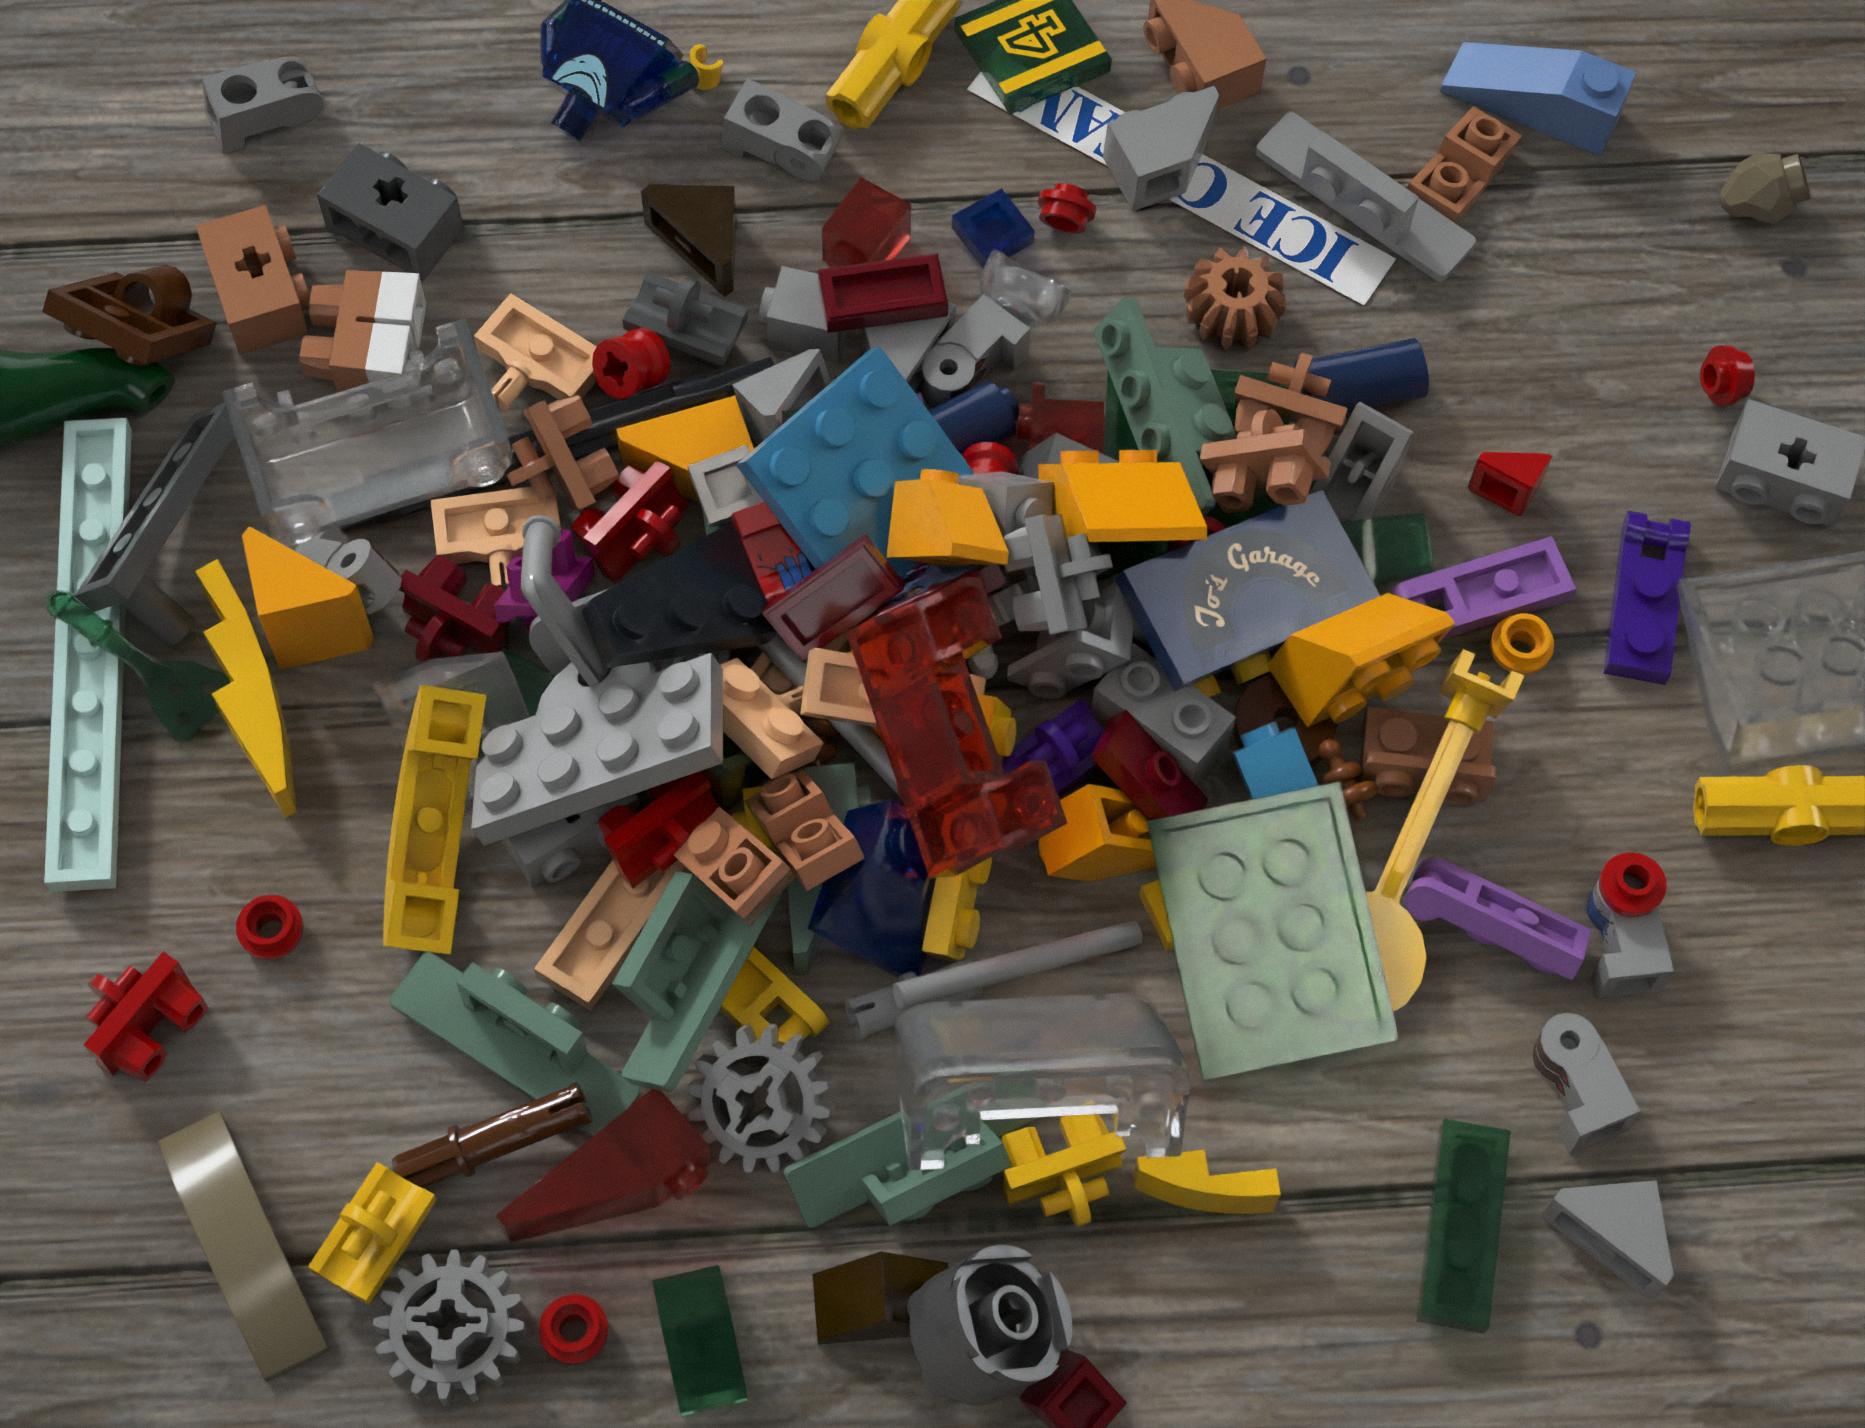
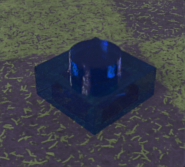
(991, 226)

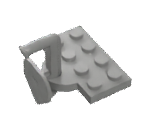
(595, 727)

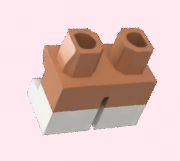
(375, 325)

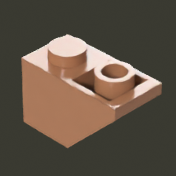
(1205, 49)
(735, 865)

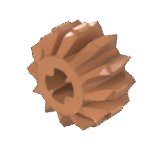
(1235, 298)

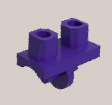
(1064, 745)

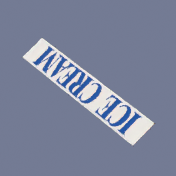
(1224, 199)

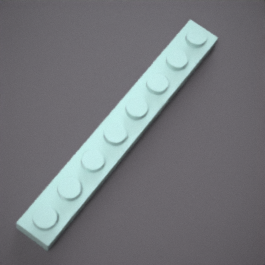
(85, 677)

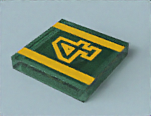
(1032, 49)

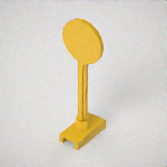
(1395, 930)

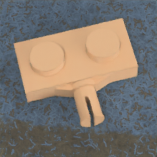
(535, 353)
(488, 526)
(766, 722)

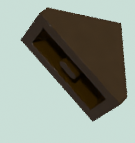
(698, 226)
(869, 1296)

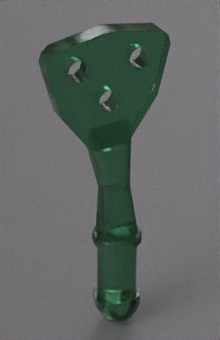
(156, 674)

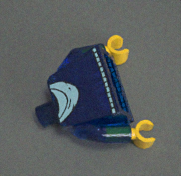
(614, 66)

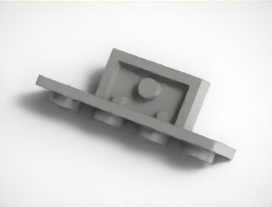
(1366, 196)

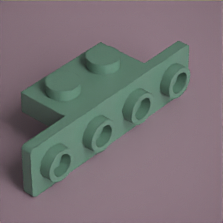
(1164, 395)
(682, 976)
(511, 1035)
(876, 1169)

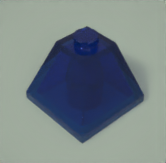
(883, 900)

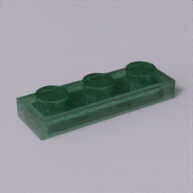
(1464, 1226)

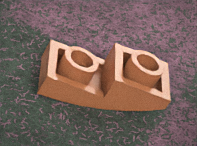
(1465, 164)
(804, 828)

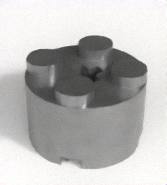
(989, 1326)

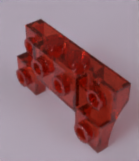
(938, 734)

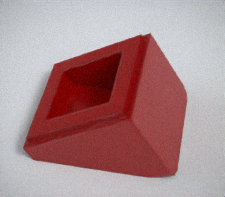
(1509, 478)

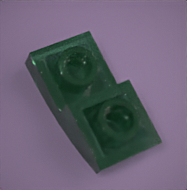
(1392, 546)

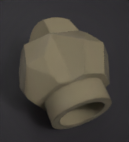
(1765, 187)

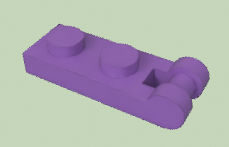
(1495, 586)
(1497, 917)

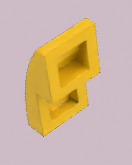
(1187, 1183)

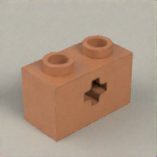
(253, 278)

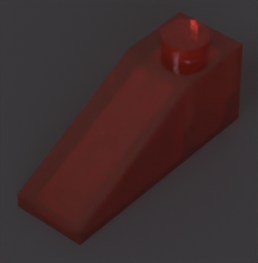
(619, 1171)

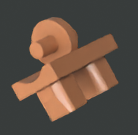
(1312, 414)
(1266, 457)
(577, 478)

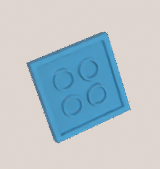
(839, 456)

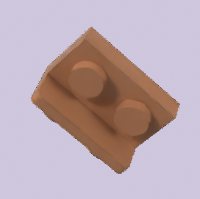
(1402, 745)

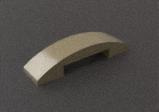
(242, 1247)

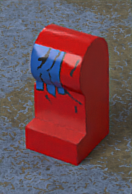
(770, 550)

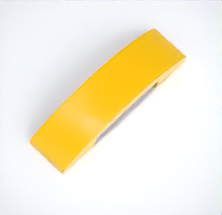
(429, 819)

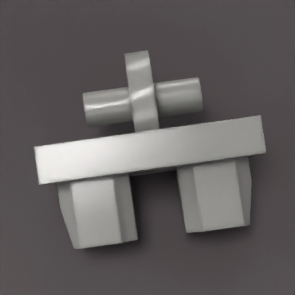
(1062, 571)

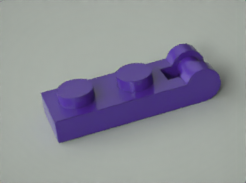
(1646, 599)

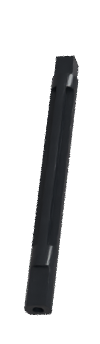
(611, 416)

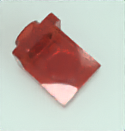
(1071, 418)

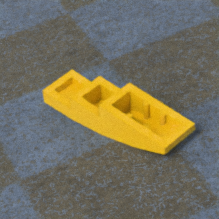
(251, 700)

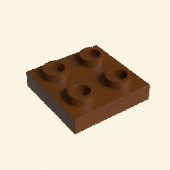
(124, 317)

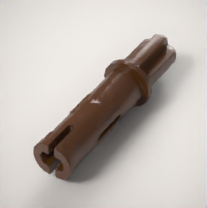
(493, 1137)

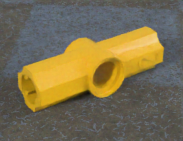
(887, 55)
(1787, 803)

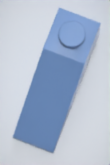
(1544, 89)

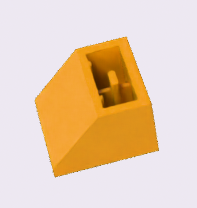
(1358, 656)

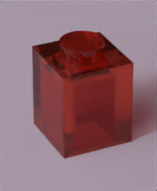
(866, 227)

